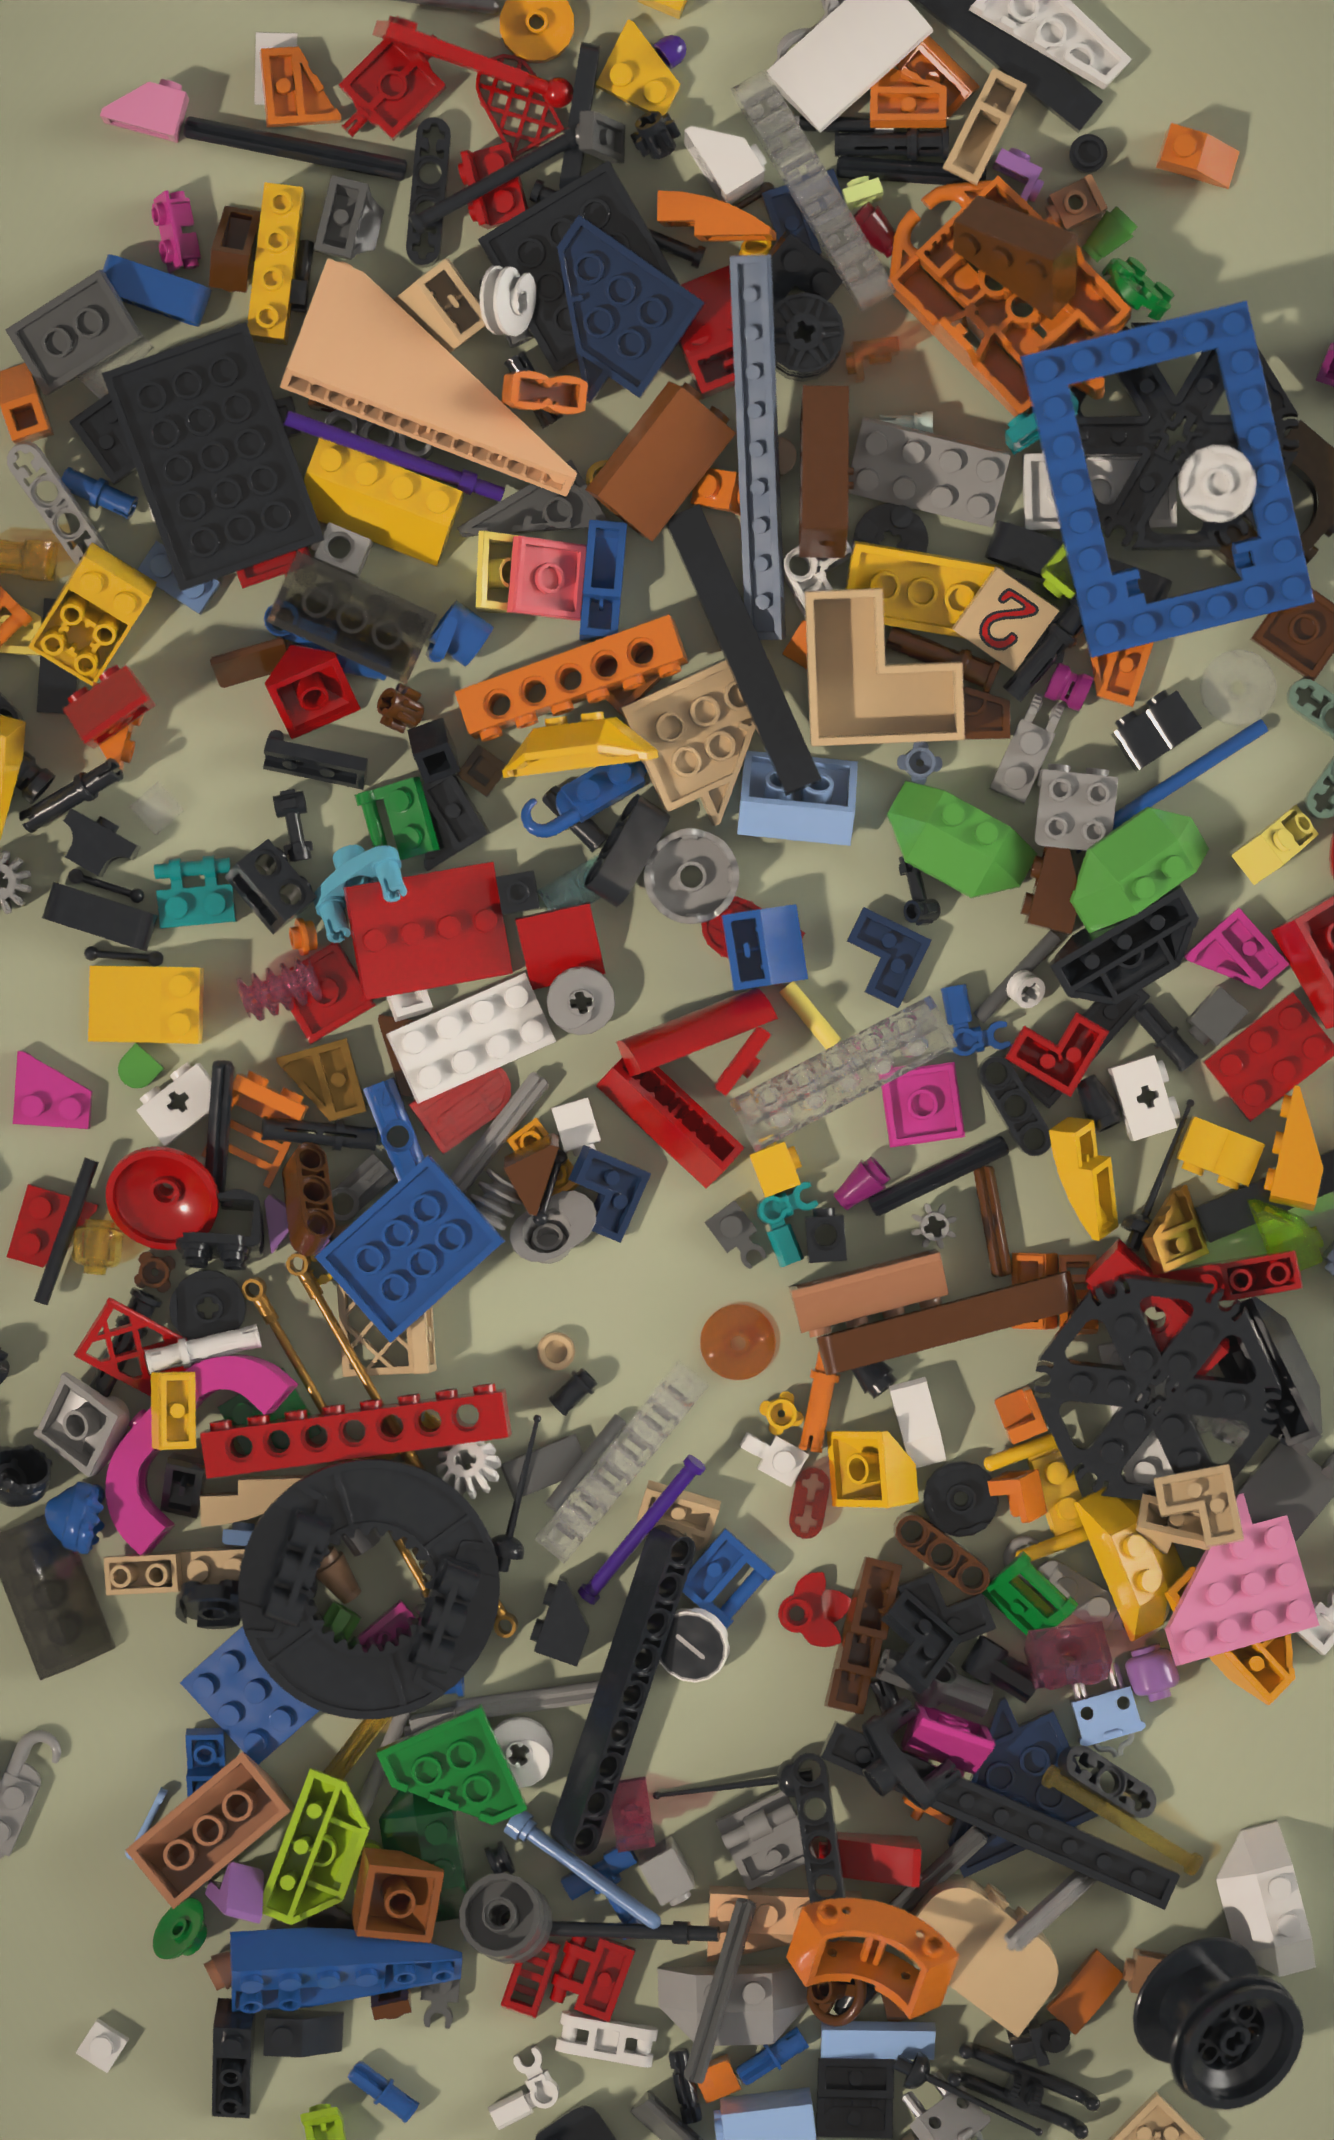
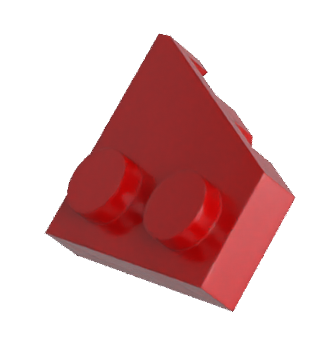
(39, 1224)

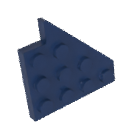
(1016, 1771)

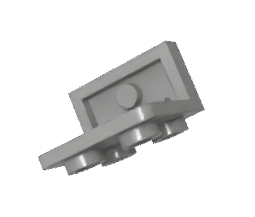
(1074, 807)

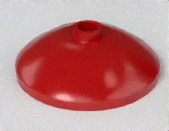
(153, 1212)

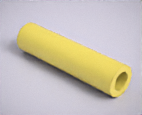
(810, 1015)

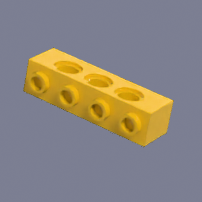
(275, 262)

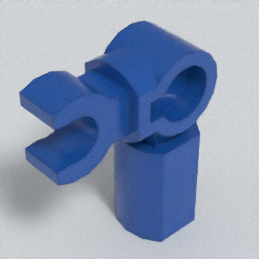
(958, 1015)

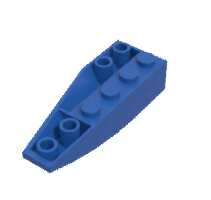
(328, 1966)

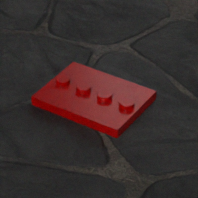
(434, 936)

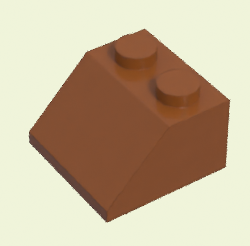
(396, 1896)

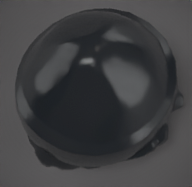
(23, 1475)

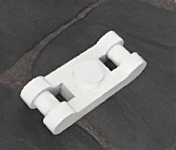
(606, 2039)

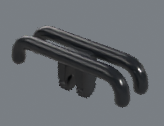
(1024, 2088)

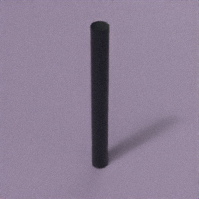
(66, 1231)

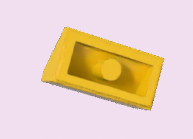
(173, 1410)

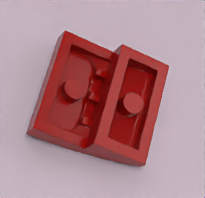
(558, 942)

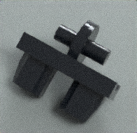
(1037, 2039)

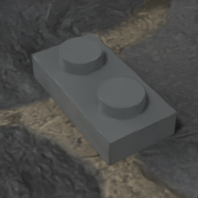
(601, 136)

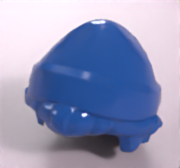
(75, 1517)

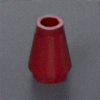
(876, 228)

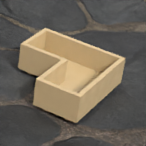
(861, 697)

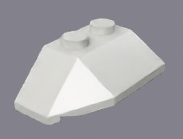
(1265, 1901)

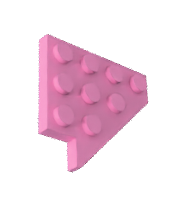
(1242, 1593)

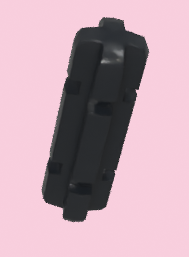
(685, 2090)

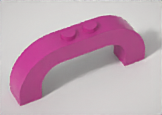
(126, 1479)

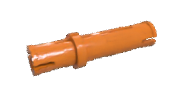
(818, 1407)

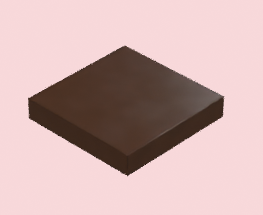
(1300, 636)

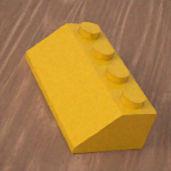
(381, 501)

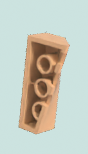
(774, 1915)

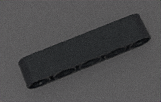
(1031, 551)
(822, 1827)

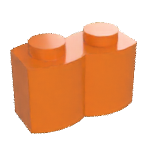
(536, 391)

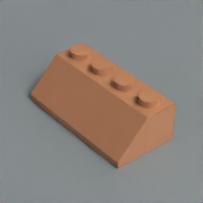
(869, 1291)
(210, 1829)

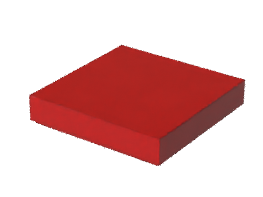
(340, 995)

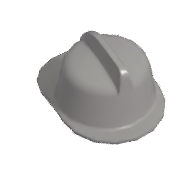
(568, 1224)

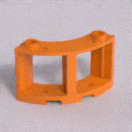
(869, 1961)

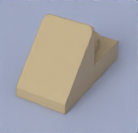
(1162, 1531)

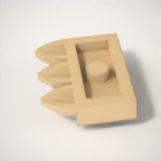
(688, 1513)

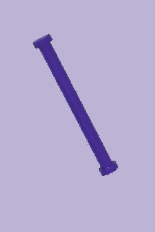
(691, 1468)

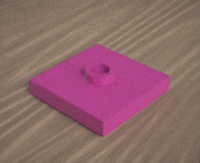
(923, 1106)

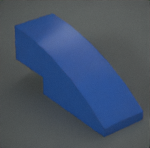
(603, 579)

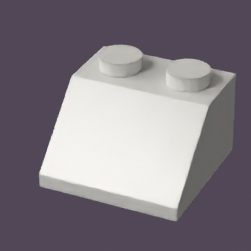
(726, 162)

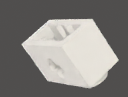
(1127, 1084)
(170, 1122)

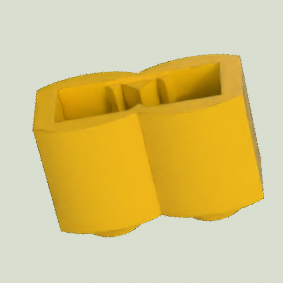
(1220, 1152)

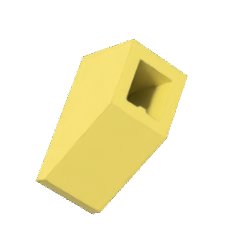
(1275, 845)

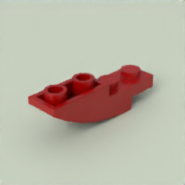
(1245, 1275)

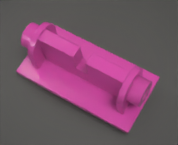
(176, 247)

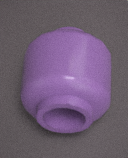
(1152, 1672)

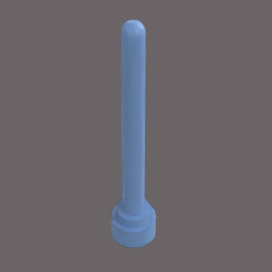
(524, 1828)

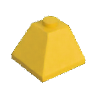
(870, 1470)

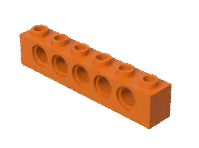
(479, 699)

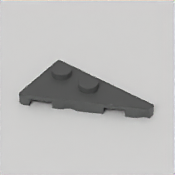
(537, 511)

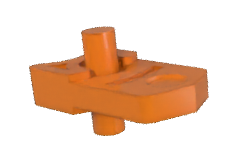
(917, 1813)

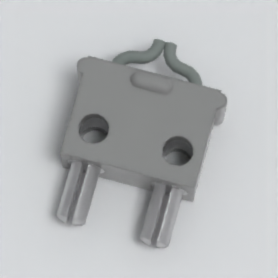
(948, 2119)

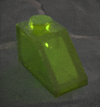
(1287, 1232)

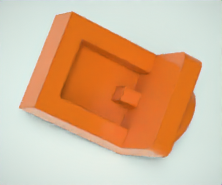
(718, 491)

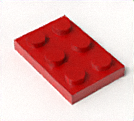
(1270, 1056)

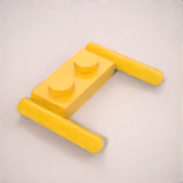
(1059, 1492)

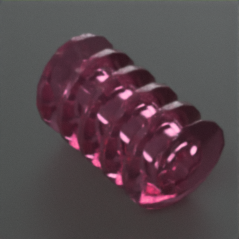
(280, 989)

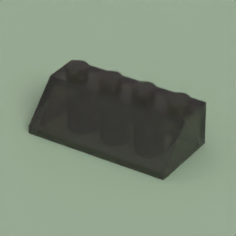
(351, 617)
(51, 1598)

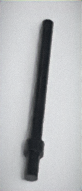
(680, 1932)

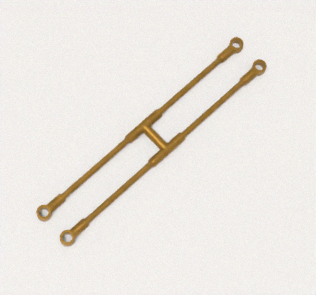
(390, 1422)

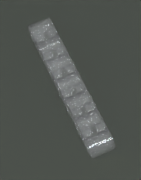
(813, 190)

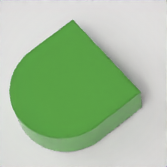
(138, 1067)

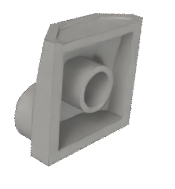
(83, 1425)

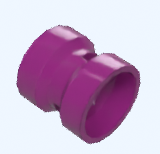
(1060, 684)

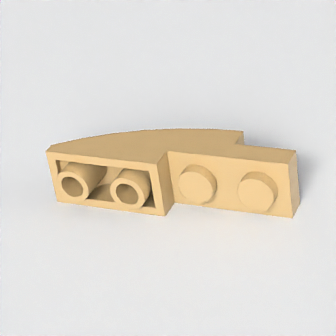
(169, 1569)

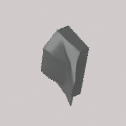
(348, 220)

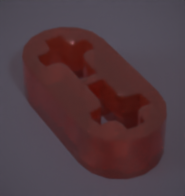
(800, 1499)

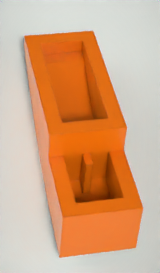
(710, 217)

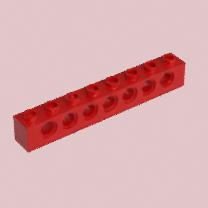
(223, 1459)

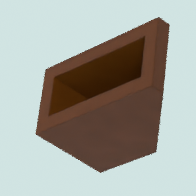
(234, 249)

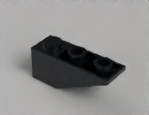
(232, 2061)

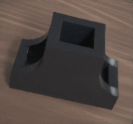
(96, 843)

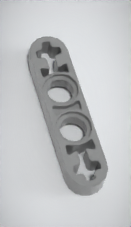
(53, 509)

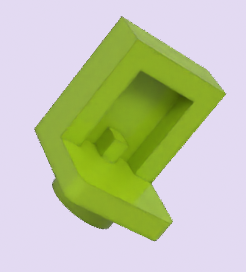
(1058, 575)
(323, 2123)

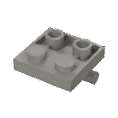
(763, 1838)

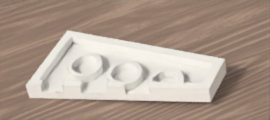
(1059, 33)

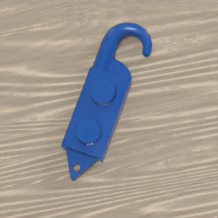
(587, 796)

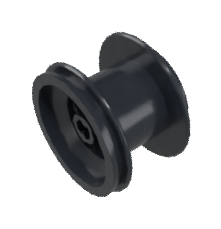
(1218, 2023)

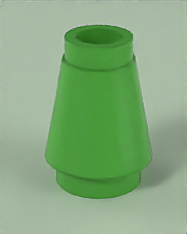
(1109, 234)

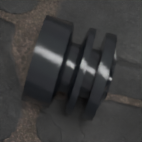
(793, 356)

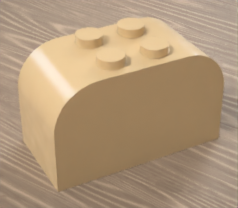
(989, 1975)

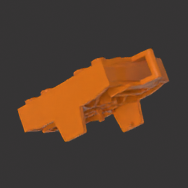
(988, 313)

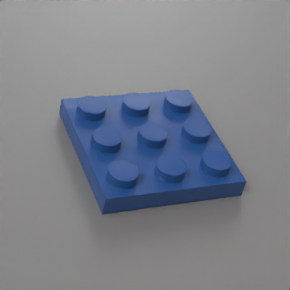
(245, 1698)

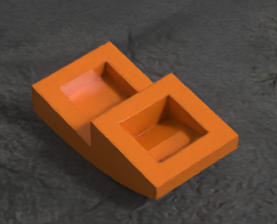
(1086, 1991)

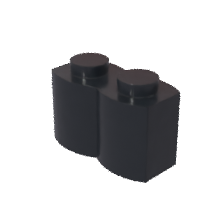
(1155, 730)

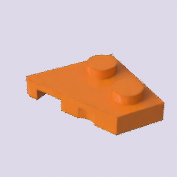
(907, 101)

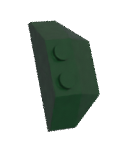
(433, 1836)

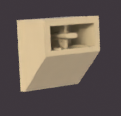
(443, 305)

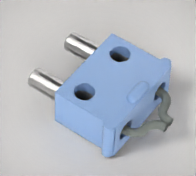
(1107, 1719)

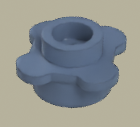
(930, 763)

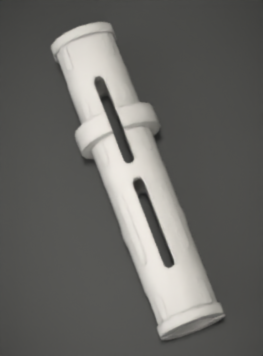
(200, 1349)

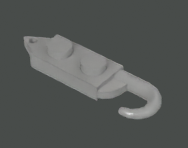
(1093, 1600)
(20, 1786)

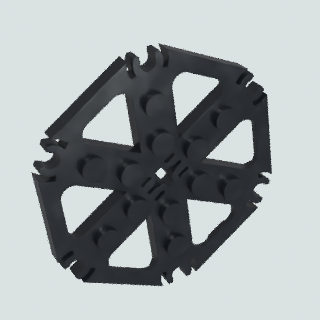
(1156, 469)
(1141, 1360)

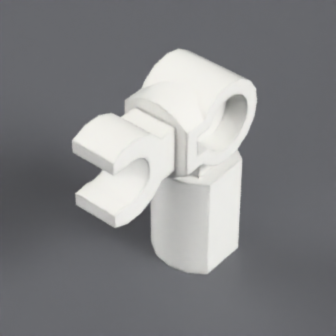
(542, 2093)

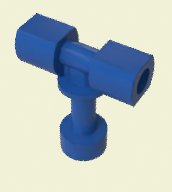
(610, 1868)

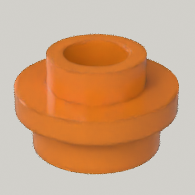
(303, 936)

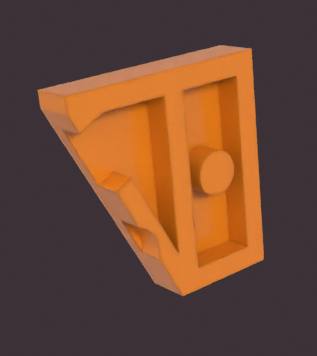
(292, 91)
(1120, 673)

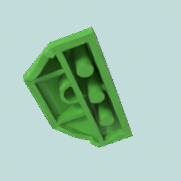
(958, 842)
(1136, 866)

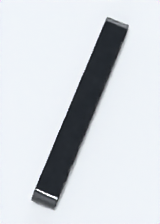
(622, 1690)

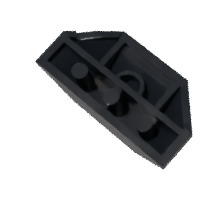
(1127, 954)
(1300, 1392)

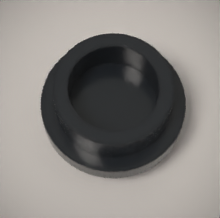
(1088, 153)

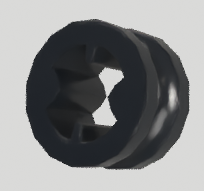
(499, 1859)

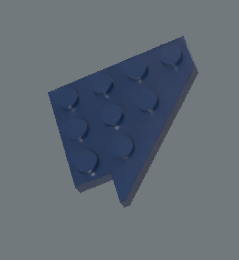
(620, 310)

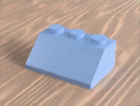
(812, 814)

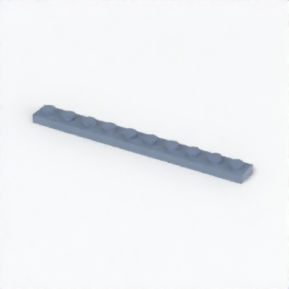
(758, 443)

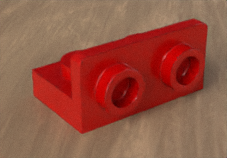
(501, 203)

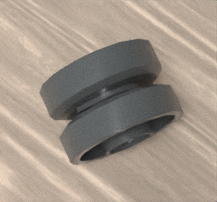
(484, 1912)

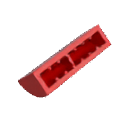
(695, 1031)
(672, 1121)

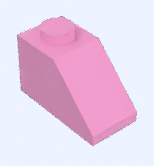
(150, 110)

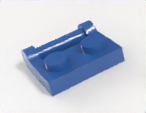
(717, 1568)

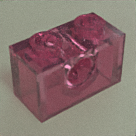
(1082, 1642)

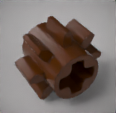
(400, 708)

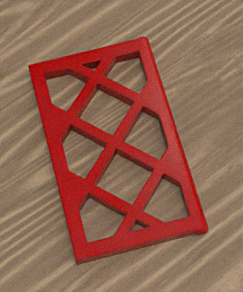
(109, 1364)

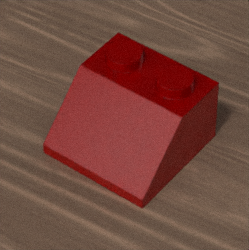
(108, 706)

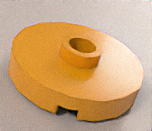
(536, 44)

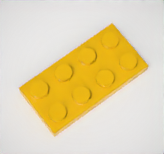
(918, 587)

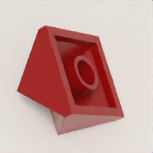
(310, 690)

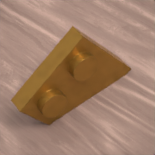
(327, 1078)
(1174, 1233)

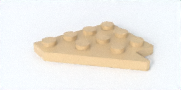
(699, 738)

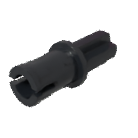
(586, 831)
(1165, 1036)

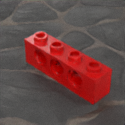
(1122, 1260)

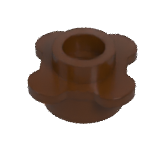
(164, 1267)

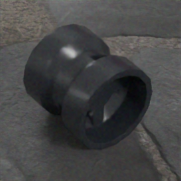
(32, 779)

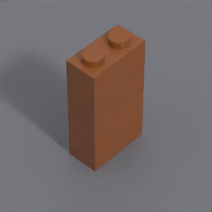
(661, 459)

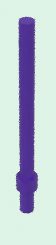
(464, 480)

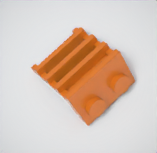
(255, 1096)

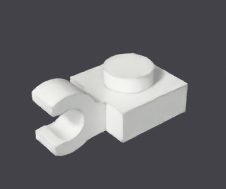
(779, 1458)

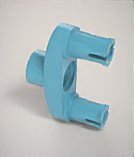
(353, 868)

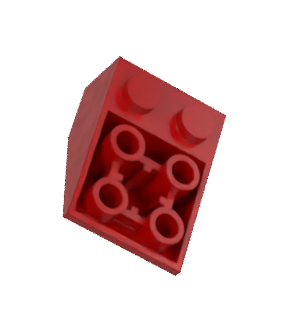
(709, 338)

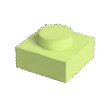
(861, 191)

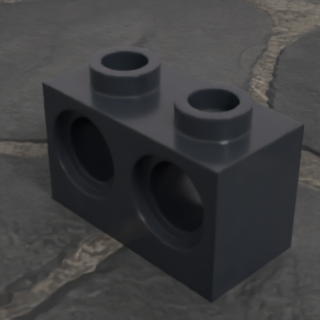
(264, 891)

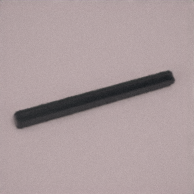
(295, 148)

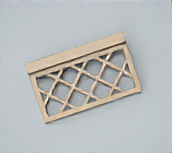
(419, 1340)

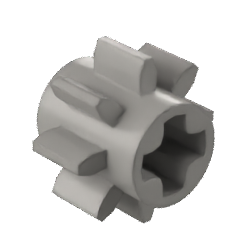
(924, 1221)

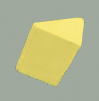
(493, 571)

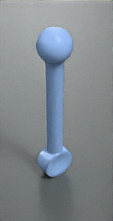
(151, 1815)

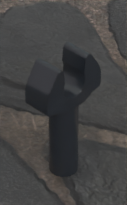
(300, 284)

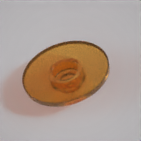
(733, 1322)

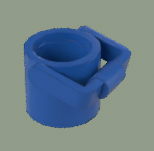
(458, 634)

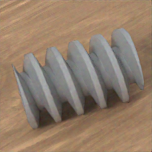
(496, 1199)

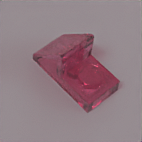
(632, 1815)

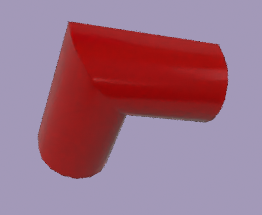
(1061, 1063)

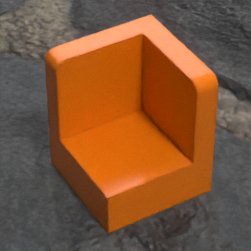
(1020, 1415)
(1023, 1493)

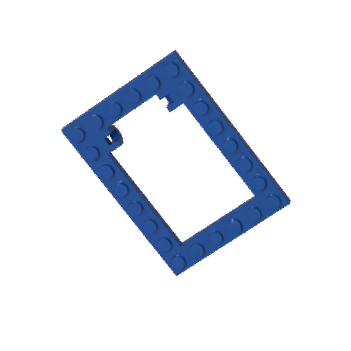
(1111, 602)

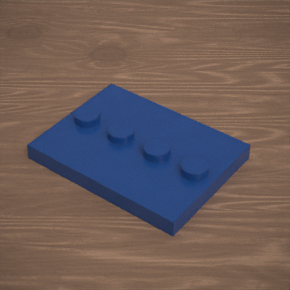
(410, 1248)

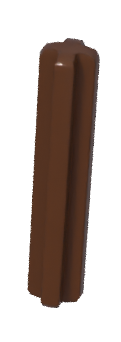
(993, 1221)

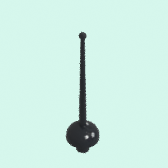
(1138, 1223)
(506, 1545)
(783, 1779)
(918, 2072)

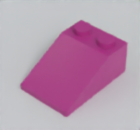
(945, 1735)

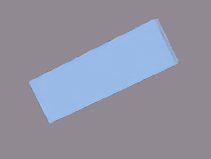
(878, 2040)

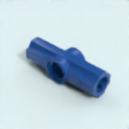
(388, 1112)

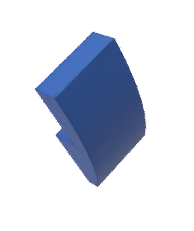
(204, 1755)

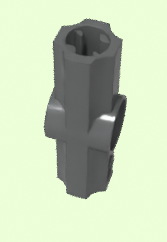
(946, 1687)

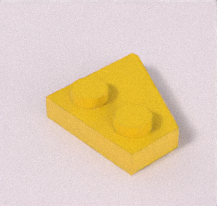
(638, 73)

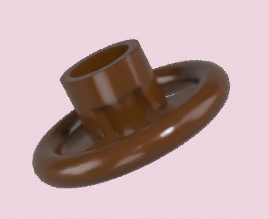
(824, 1995)

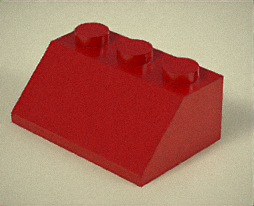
(1309, 949)

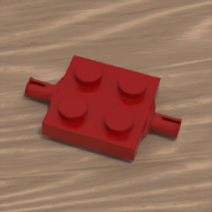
(390, 88)

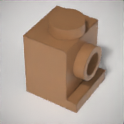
(1090, 197)

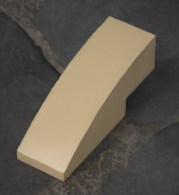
(984, 126)
(251, 1500)

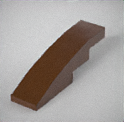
(862, 1635)

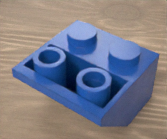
(764, 947)

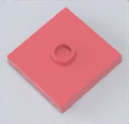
(546, 578)

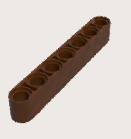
(947, 1322)

